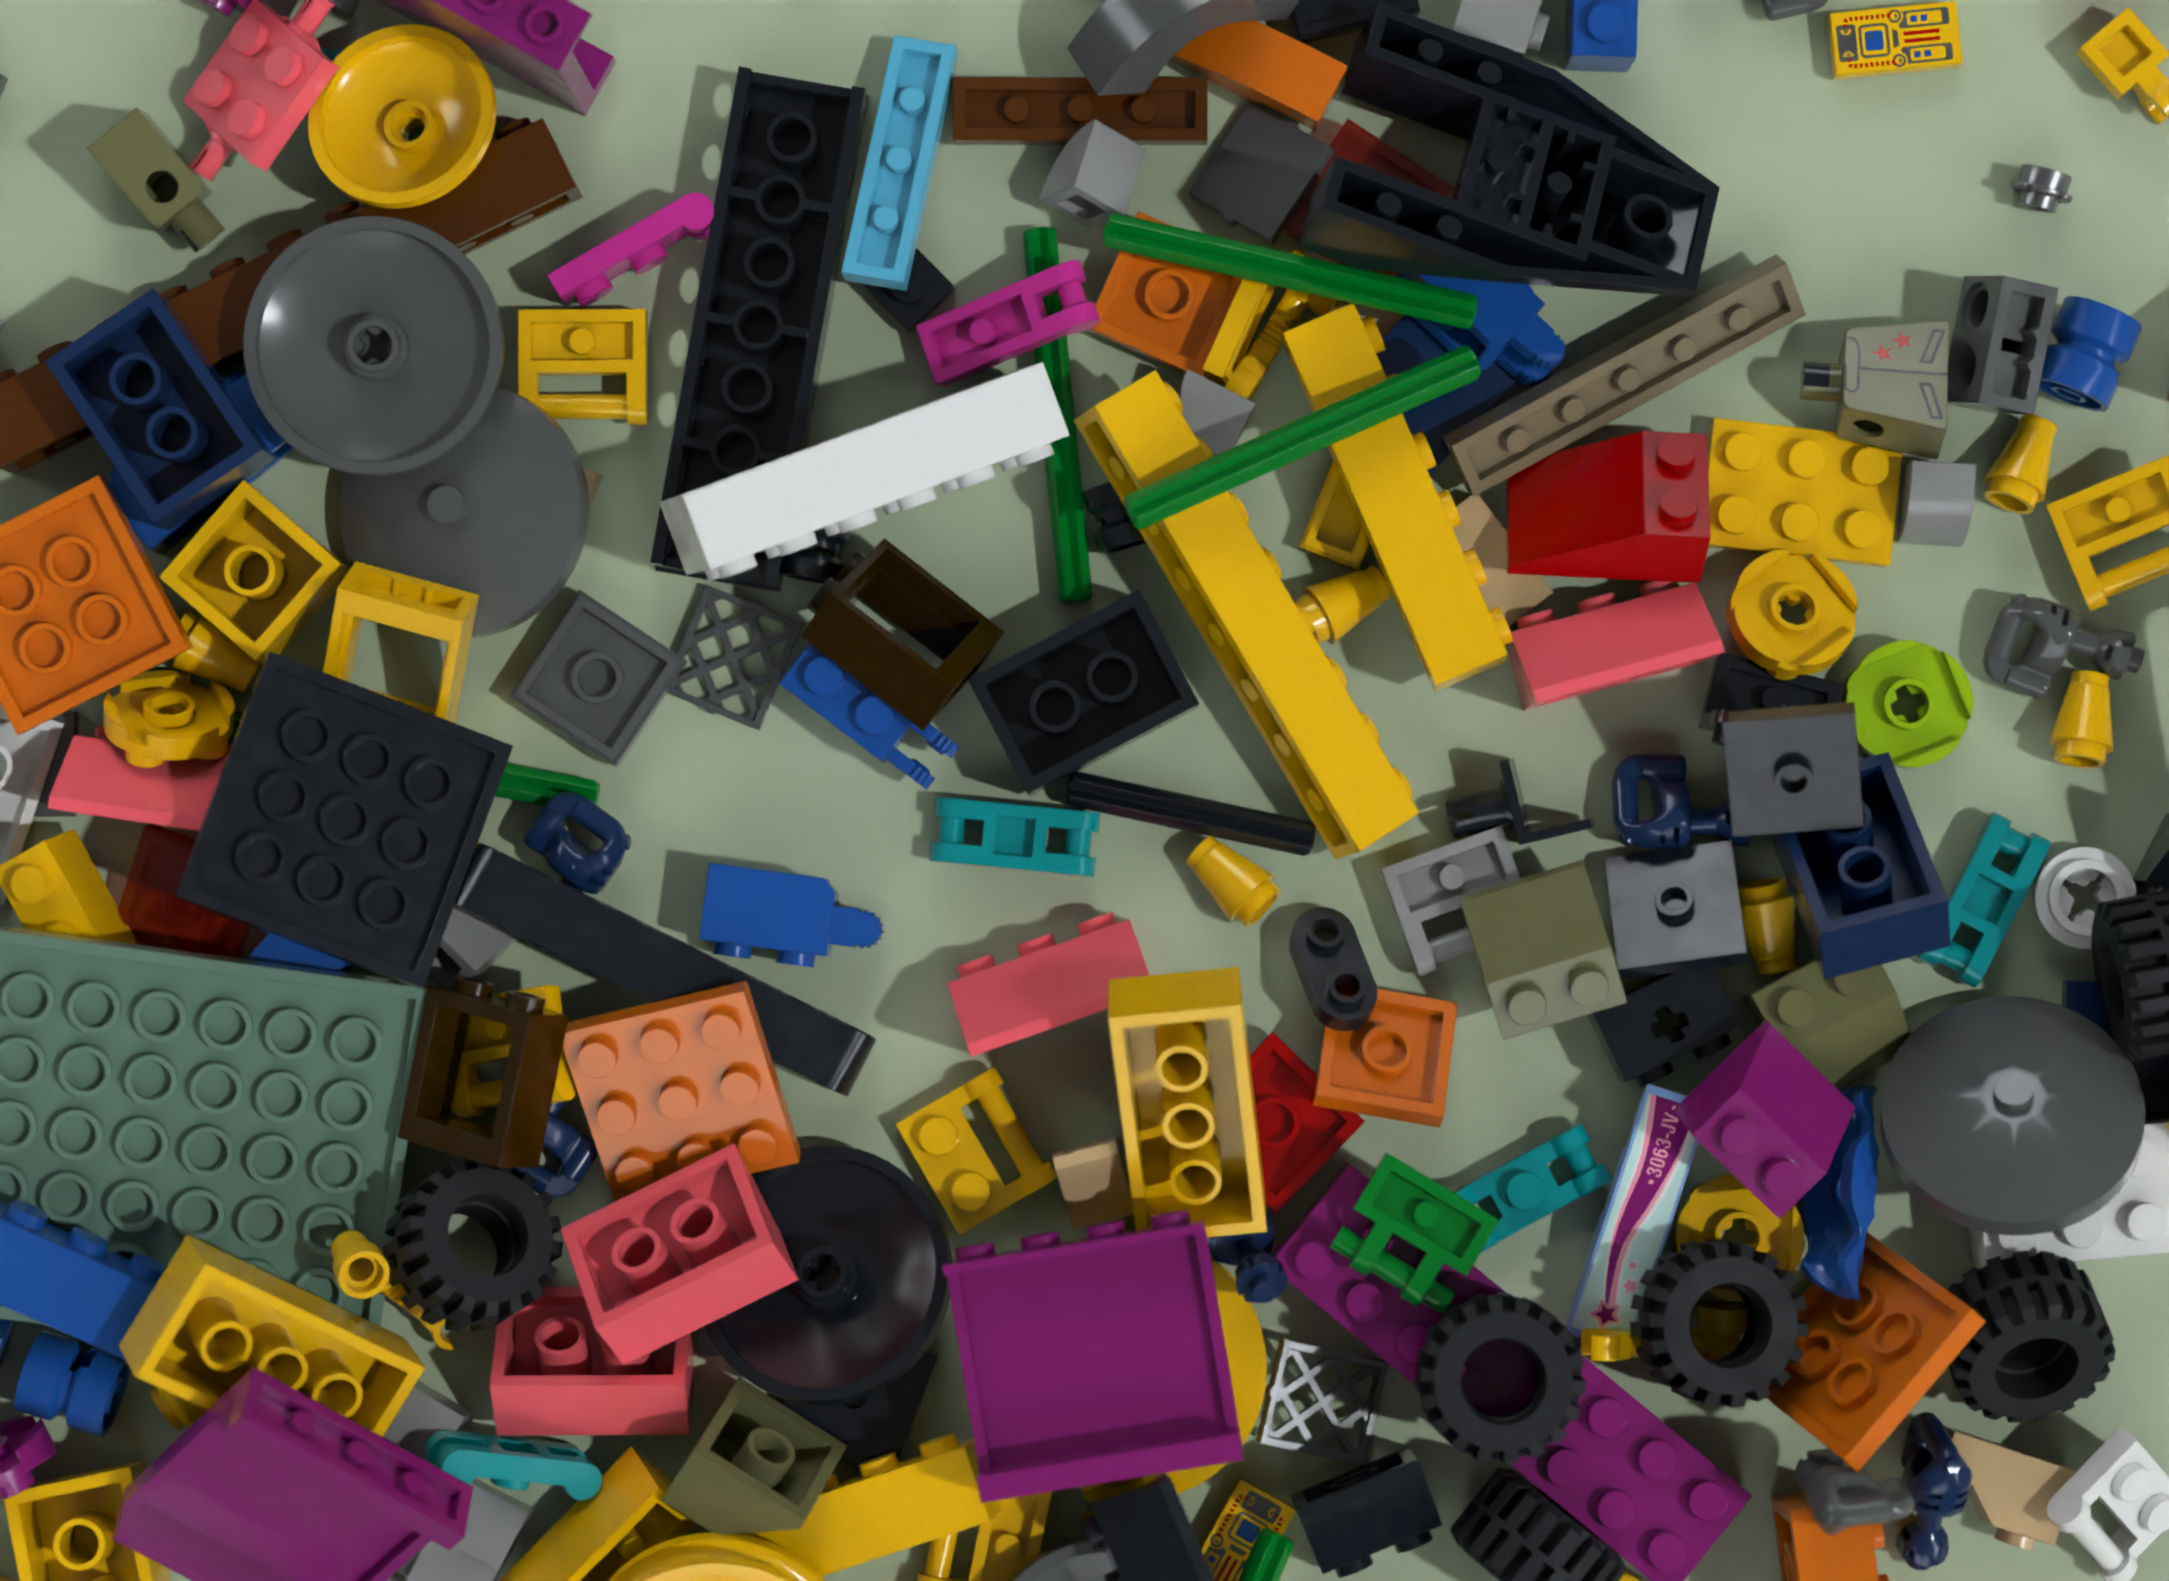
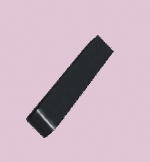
(654, 962)

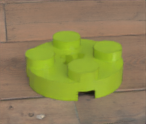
(1923, 671)

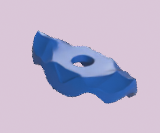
(1842, 1203)

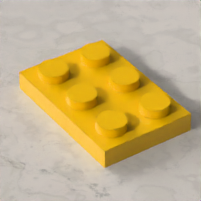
(1801, 493)

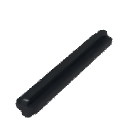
(1190, 814)

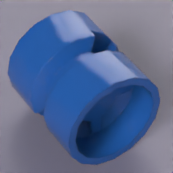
(2089, 343)
(71, 1383)

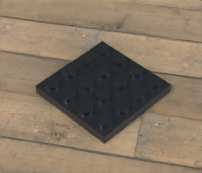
(343, 821)

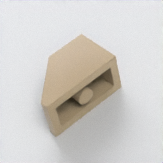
(1093, 1183)
(2011, 1489)

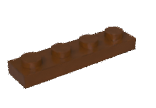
(1058, 107)

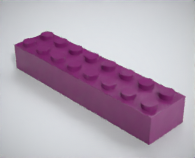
(1615, 1466)

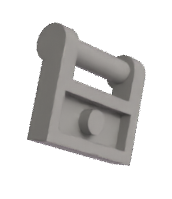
(1432, 886)

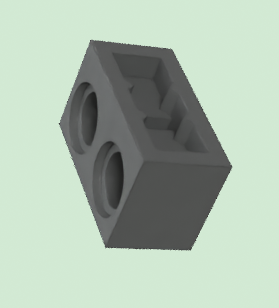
(2000, 344)

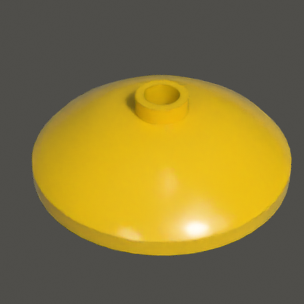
(383, 92)

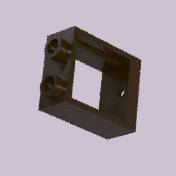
(920, 608)
(526, 1085)

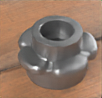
(2042, 188)

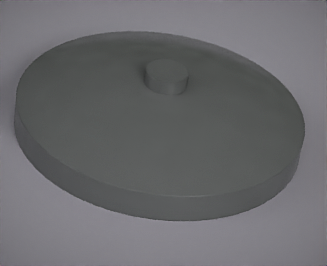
(373, 346)
(487, 519)
(2012, 1115)

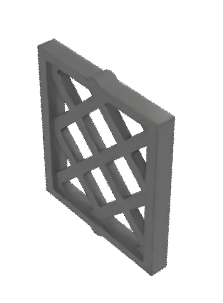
(751, 611)
(1366, 1411)

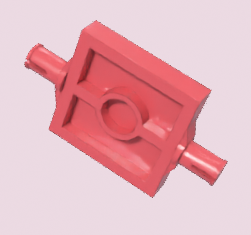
(260, 85)

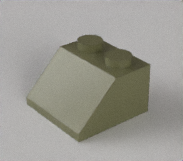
(1543, 949)
(1835, 1023)
(754, 1467)

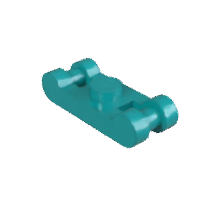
(1014, 836)
(1988, 897)
(1526, 1188)
(514, 1461)

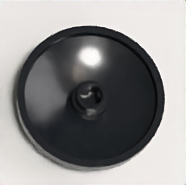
(866, 1284)

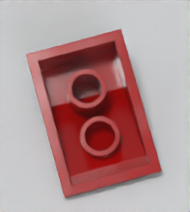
(1613, 510)

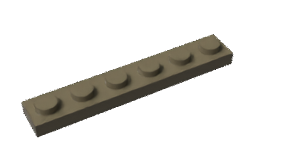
(1624, 375)

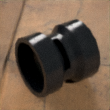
(1116, 530)
(817, 566)

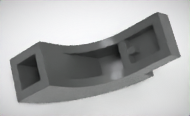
(1133, 39)

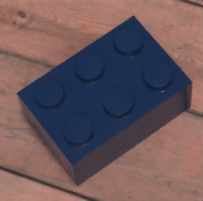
(160, 410)
(1870, 888)

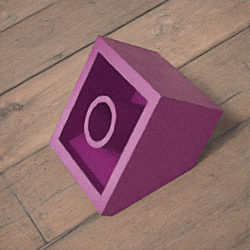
(1769, 1118)

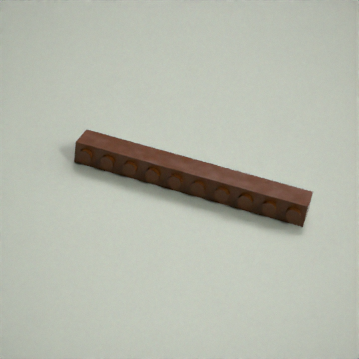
(509, 188)

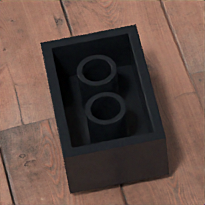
(1084, 693)

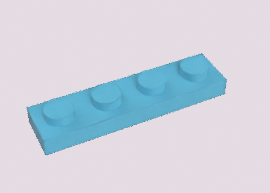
(900, 163)

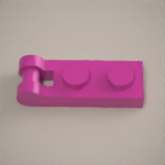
(635, 248)
(1006, 323)

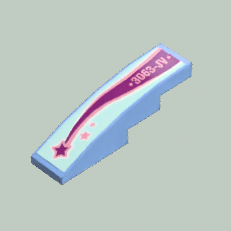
(1635, 1215)

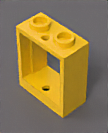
(410, 606)

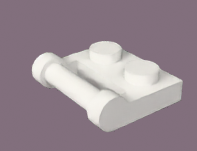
(2131, 1490)

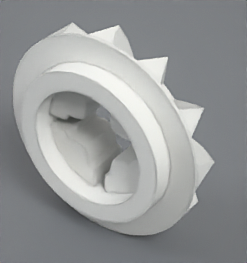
(2078, 867)

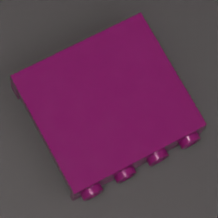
(525, 39)
(1093, 1357)
(287, 1495)

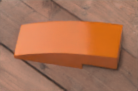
(1266, 69)

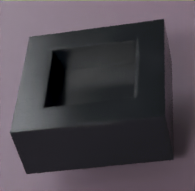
(924, 293)

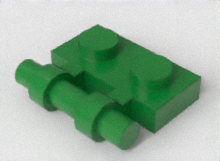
(1424, 1215)

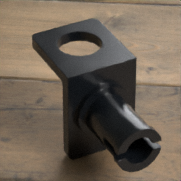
(1501, 808)

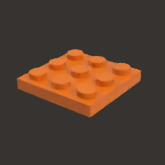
(77, 606)
(678, 1086)
(1872, 1355)

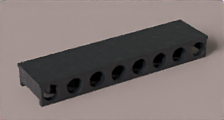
(764, 291)

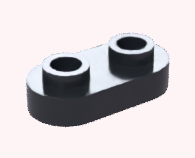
(1330, 964)

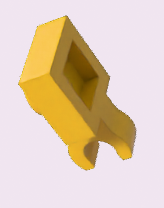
(2127, 58)

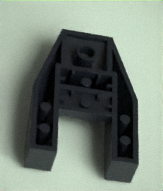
(1545, 185)

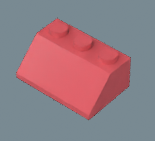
(1611, 642)
(103, 784)
(1045, 984)
(677, 1255)
(565, 1380)

